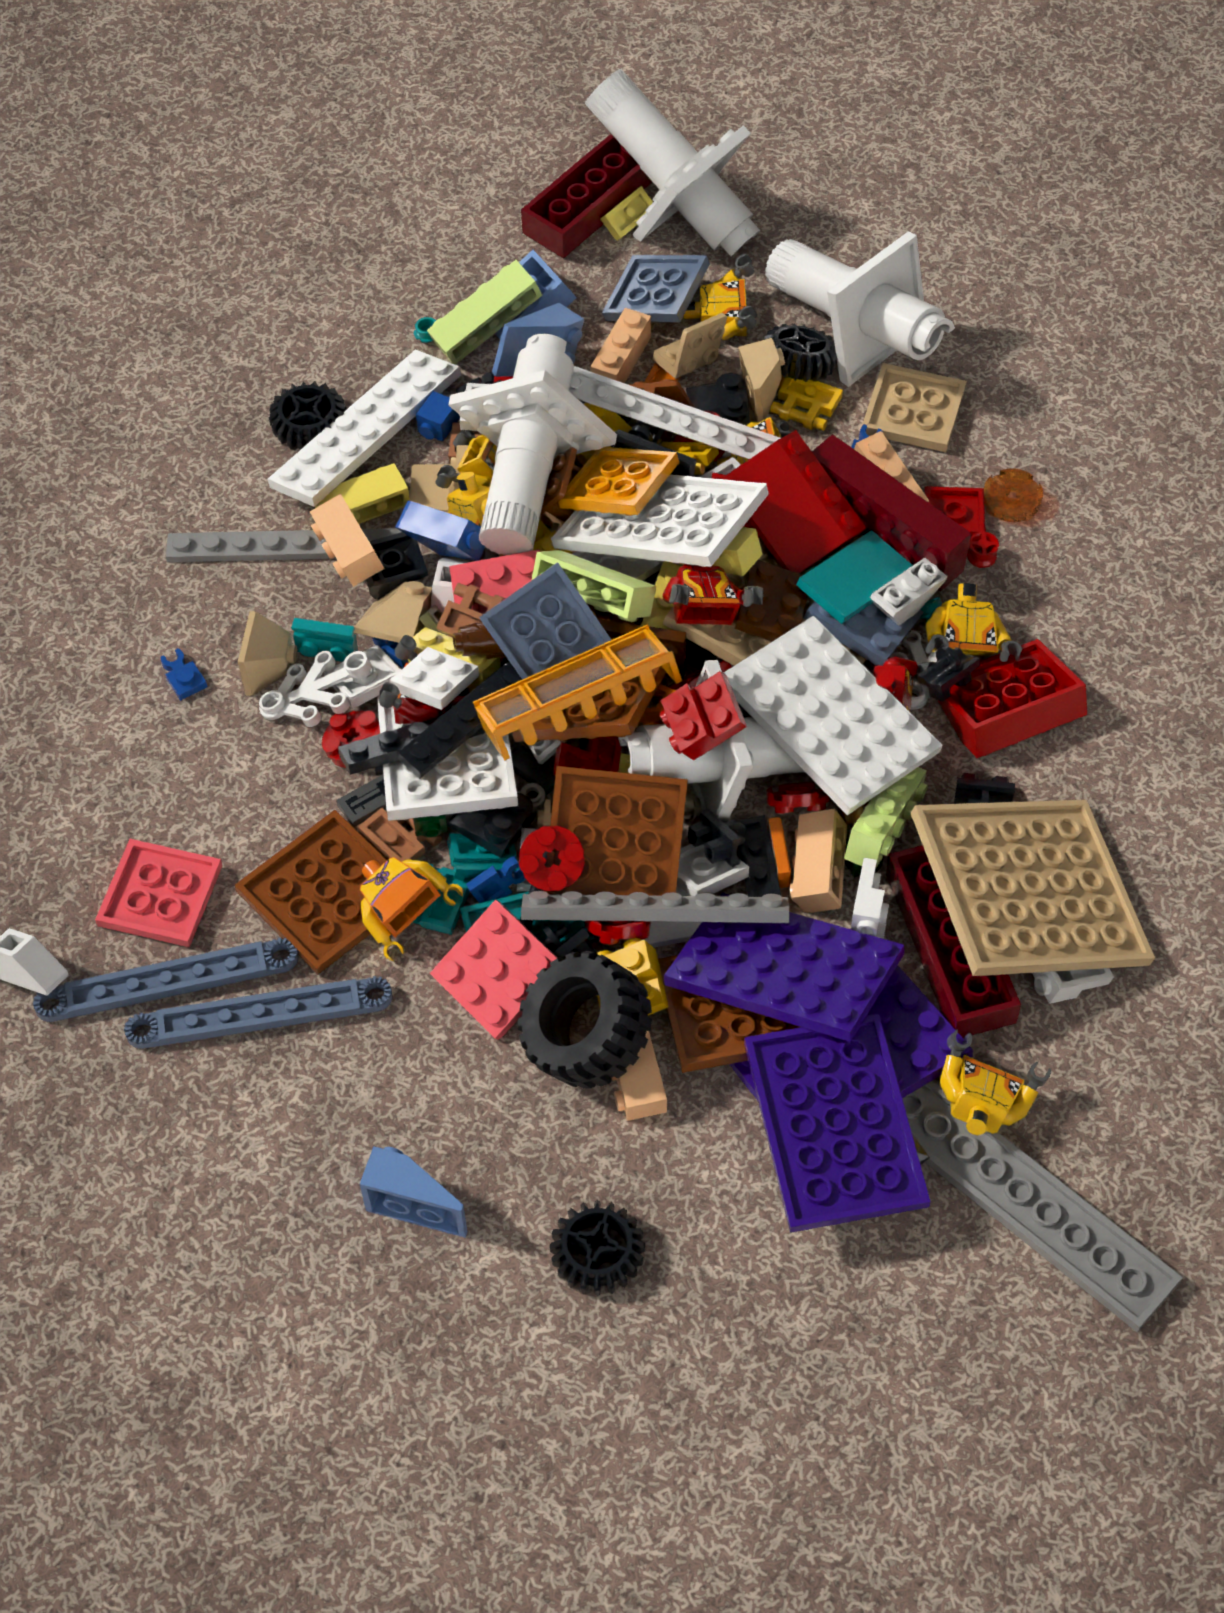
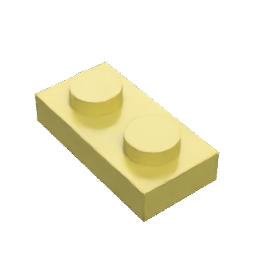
(626, 214)

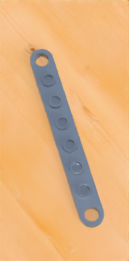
(166, 979)
(258, 1012)

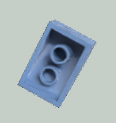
(550, 285)
(551, 320)
(404, 1191)

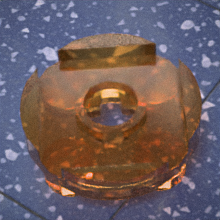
(1012, 509)

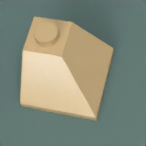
(762, 374)
(397, 613)
(264, 653)

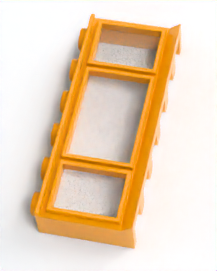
(574, 683)

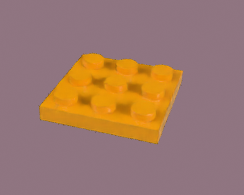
(619, 480)

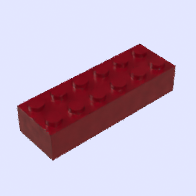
(576, 201)
(895, 511)
(965, 1000)

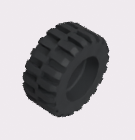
(615, 1036)

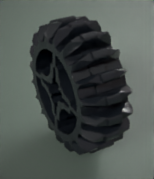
(806, 352)
(308, 408)
(571, 1235)

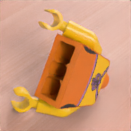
(398, 895)

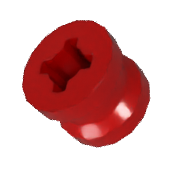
(989, 547)

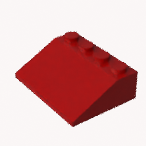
(804, 511)
(1014, 700)

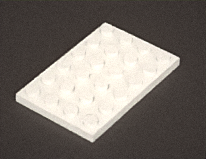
(682, 523)
(831, 715)
(464, 781)

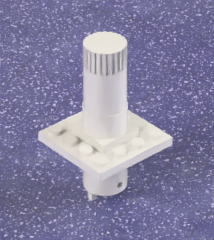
(684, 177)
(869, 307)
(530, 425)
(719, 773)

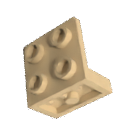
(695, 348)
(423, 485)

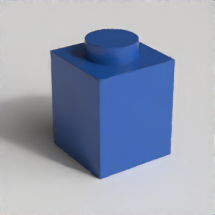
(436, 417)

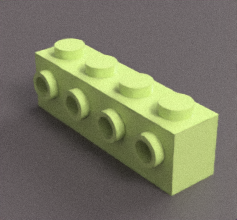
(484, 312)
(601, 586)
(885, 818)

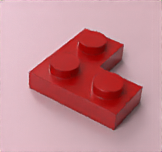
(601, 754)

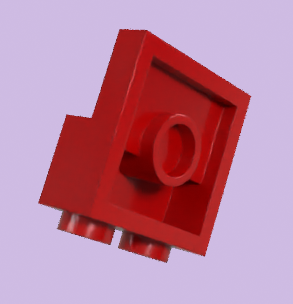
(702, 716)

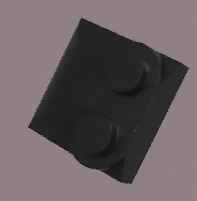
(724, 397)
(401, 562)
(495, 828)

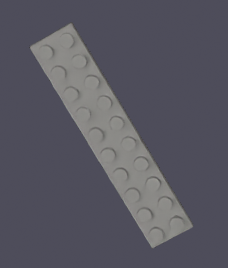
(1041, 1211)

